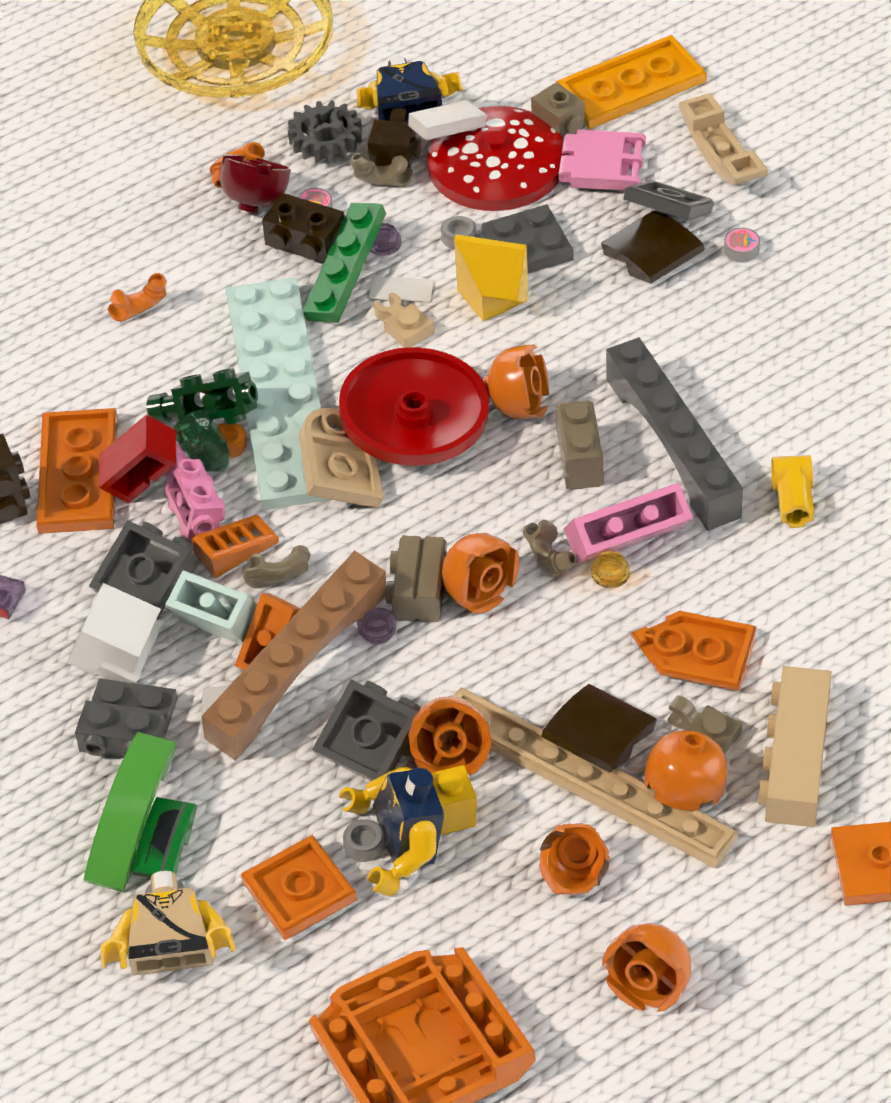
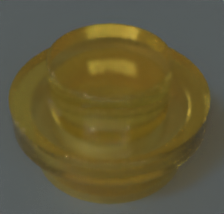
(610, 570)

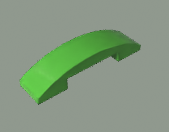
(127, 811)

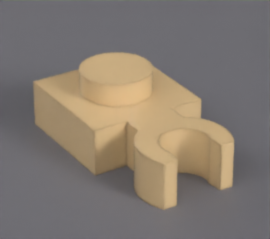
(405, 324)

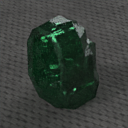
(204, 441)

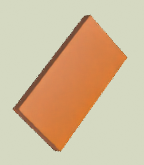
(70, 471)

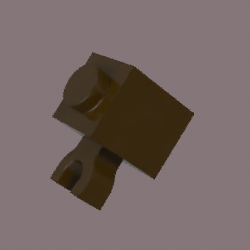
(393, 139)

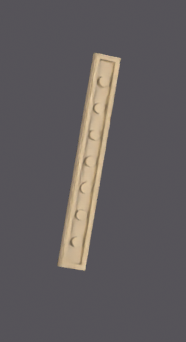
(614, 791)

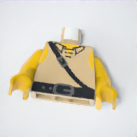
(167, 930)

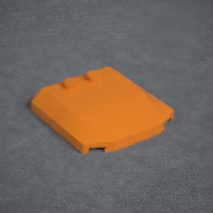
(422, 1033)

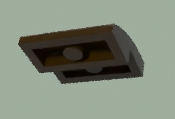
(652, 246)
(598, 727)

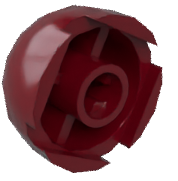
(253, 181)

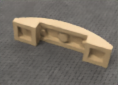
(717, 142)

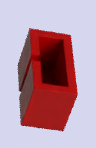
(136, 458)

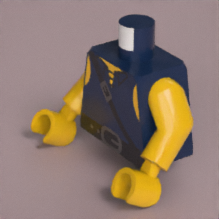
(406, 87)
(410, 820)

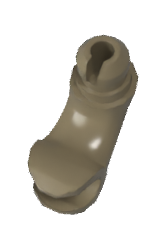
(393, 175)
(540, 540)
(266, 573)

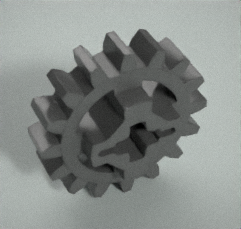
(325, 131)

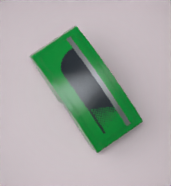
(163, 836)

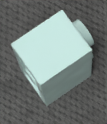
(212, 607)

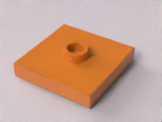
(863, 862)
(298, 887)

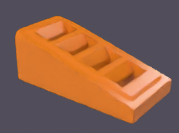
(229, 557)

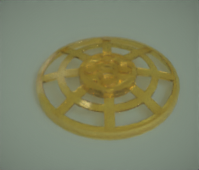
(219, 51)

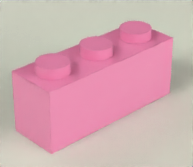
(628, 523)

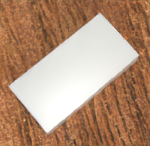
(447, 120)

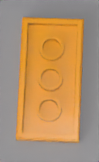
(634, 80)

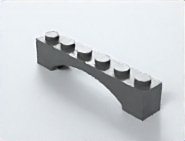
(705, 475)

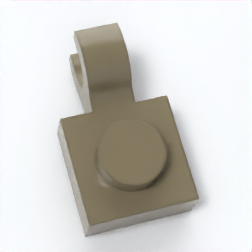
(709, 722)

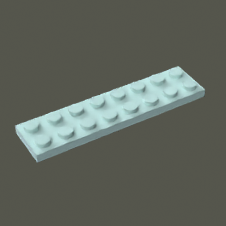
(276, 352)

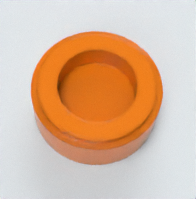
(236, 438)

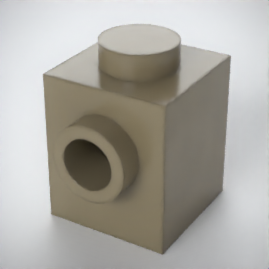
(559, 109)

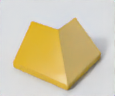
(491, 274)

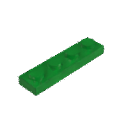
(344, 262)

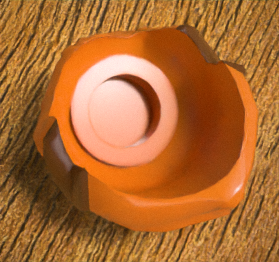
(573, 859)

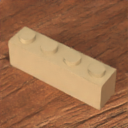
(797, 746)

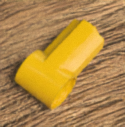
(793, 482)

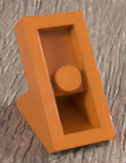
(267, 621)

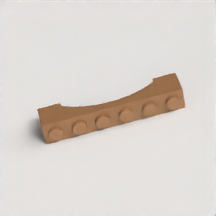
(246, 704)

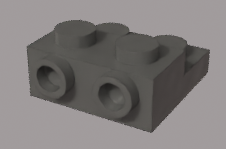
(145, 564)
(120, 712)
(367, 731)

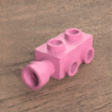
(193, 496)

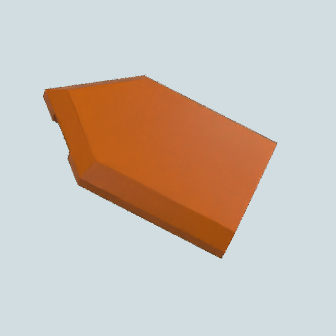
(698, 648)

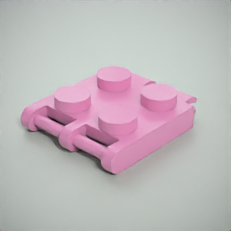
(601, 159)

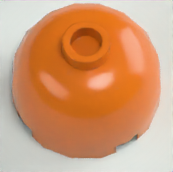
(518, 382)
(479, 570)
(449, 735)
(686, 770)
(648, 966)

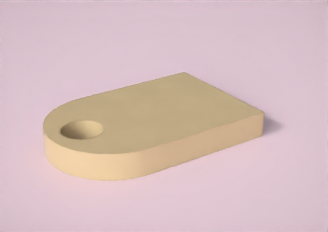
(335, 464)

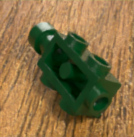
(218, 398)

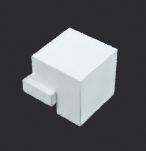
(116, 636)

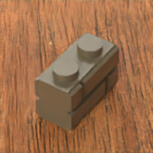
(579, 445)
(418, 579)

